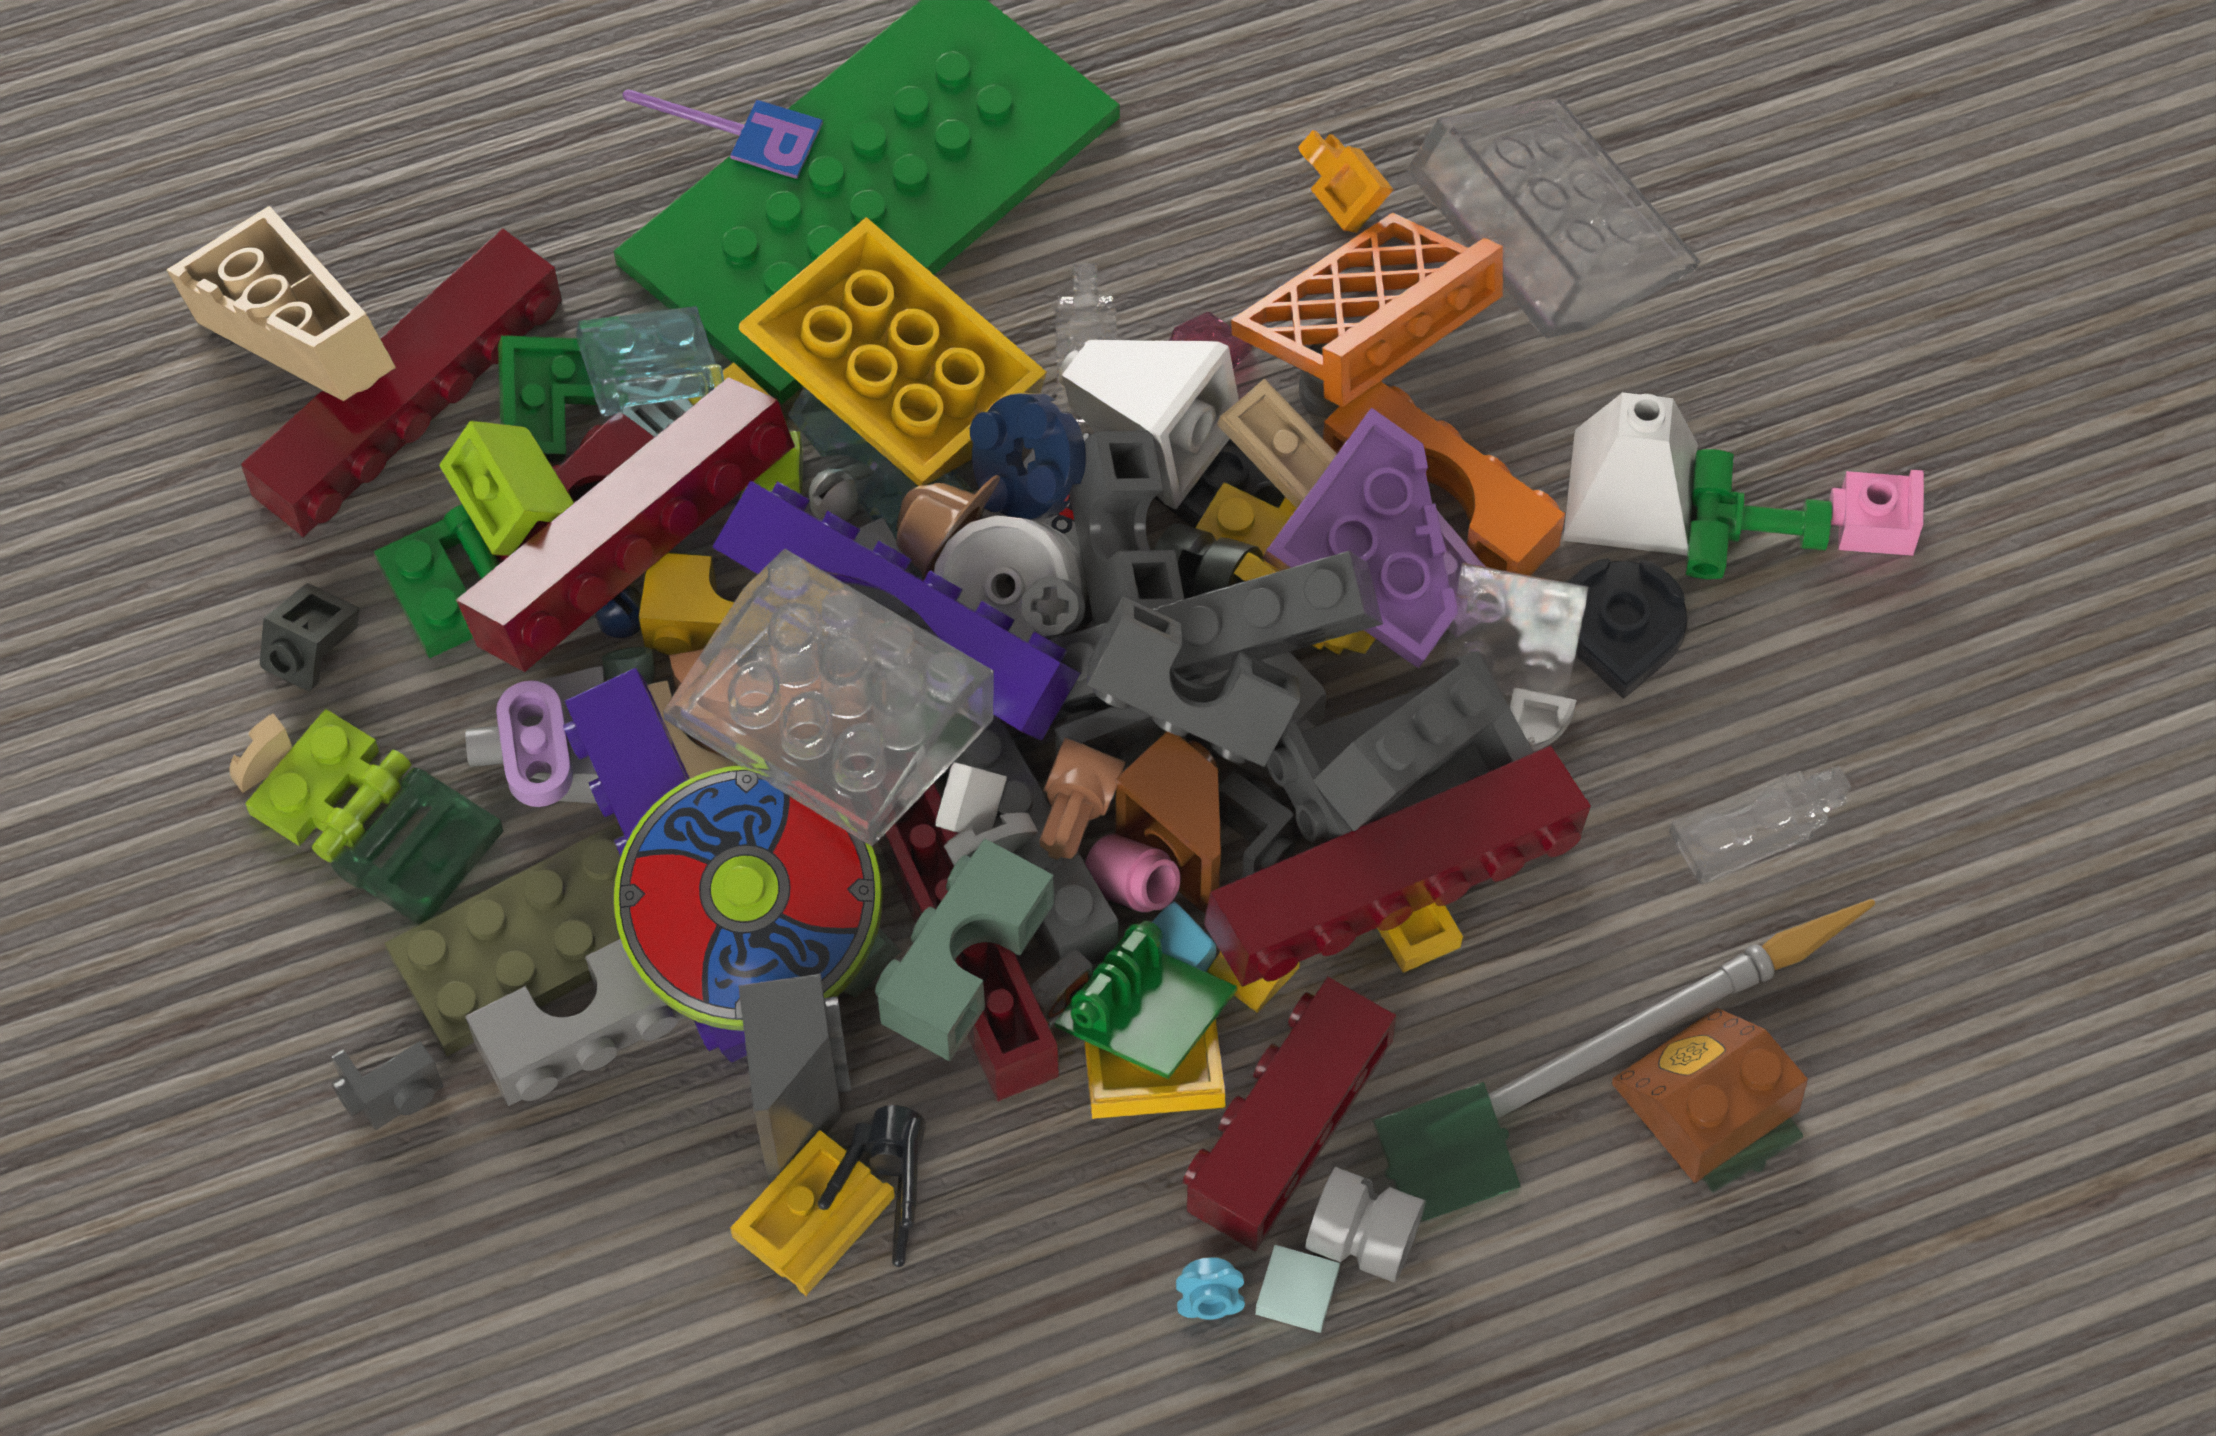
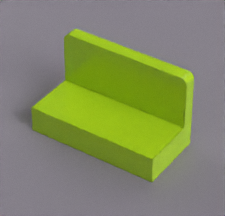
(503, 483)

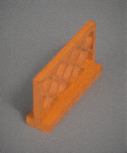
(1396, 325)

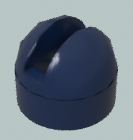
(613, 618)

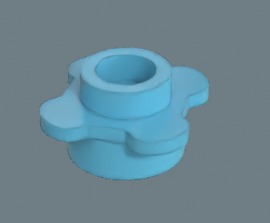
(1210, 1289)

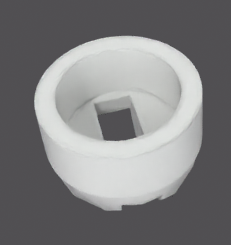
(839, 500)

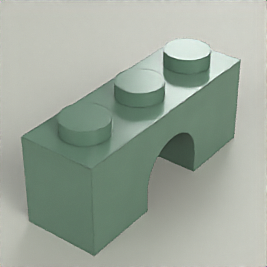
(987, 900)

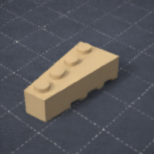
(282, 305)

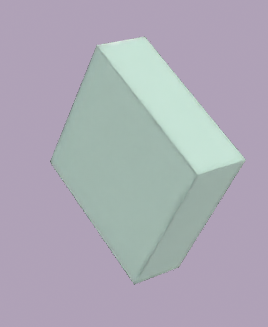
(1297, 1288)

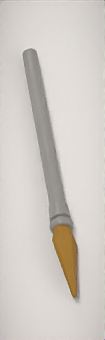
(1734, 976)

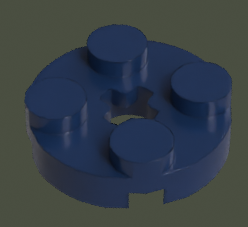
(998, 446)

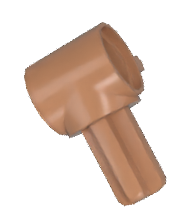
(1078, 791)

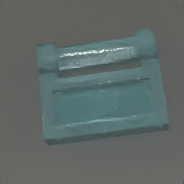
(647, 347)

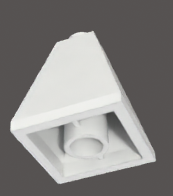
(1158, 388)
(1632, 477)

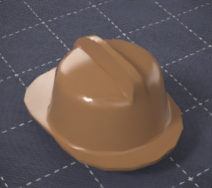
(933, 516)

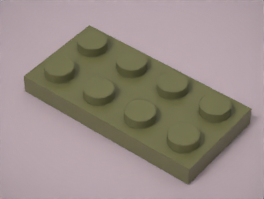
(512, 937)

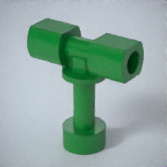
(1724, 515)

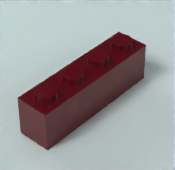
(1289, 1113)

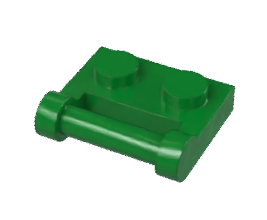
(428, 582)

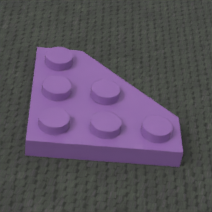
(1381, 510)

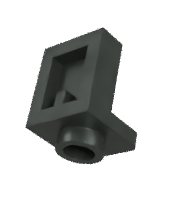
(303, 632)

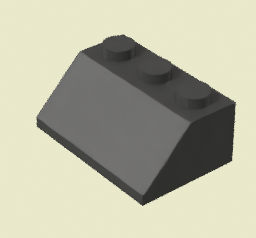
(793, 1064)

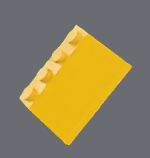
(891, 351)

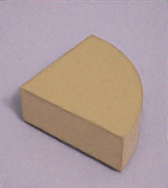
(262, 755)

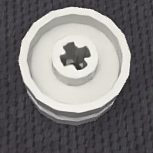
(1001, 546)

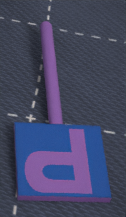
(769, 139)

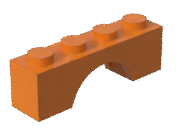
(1508, 521)

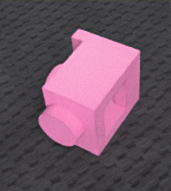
(1879, 512)

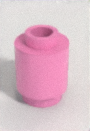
(1133, 873)

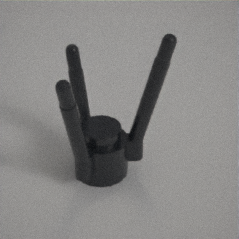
(893, 1150)

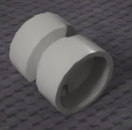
(1365, 1224)

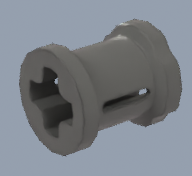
(1041, 591)

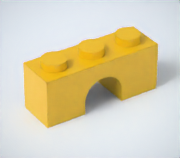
(681, 604)

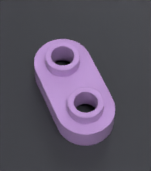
(534, 747)

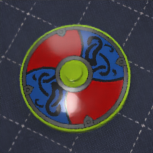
(741, 890)

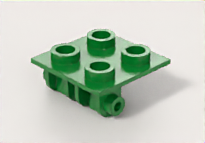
(1145, 1003)

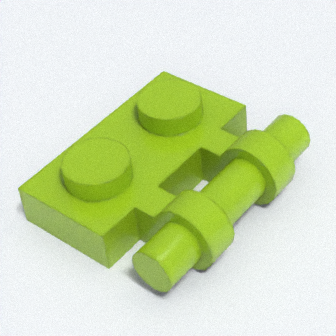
(316, 775)

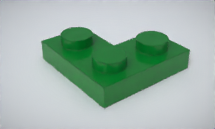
(536, 384)

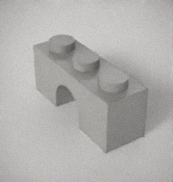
(536, 1050)

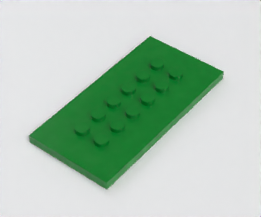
(919, 133)

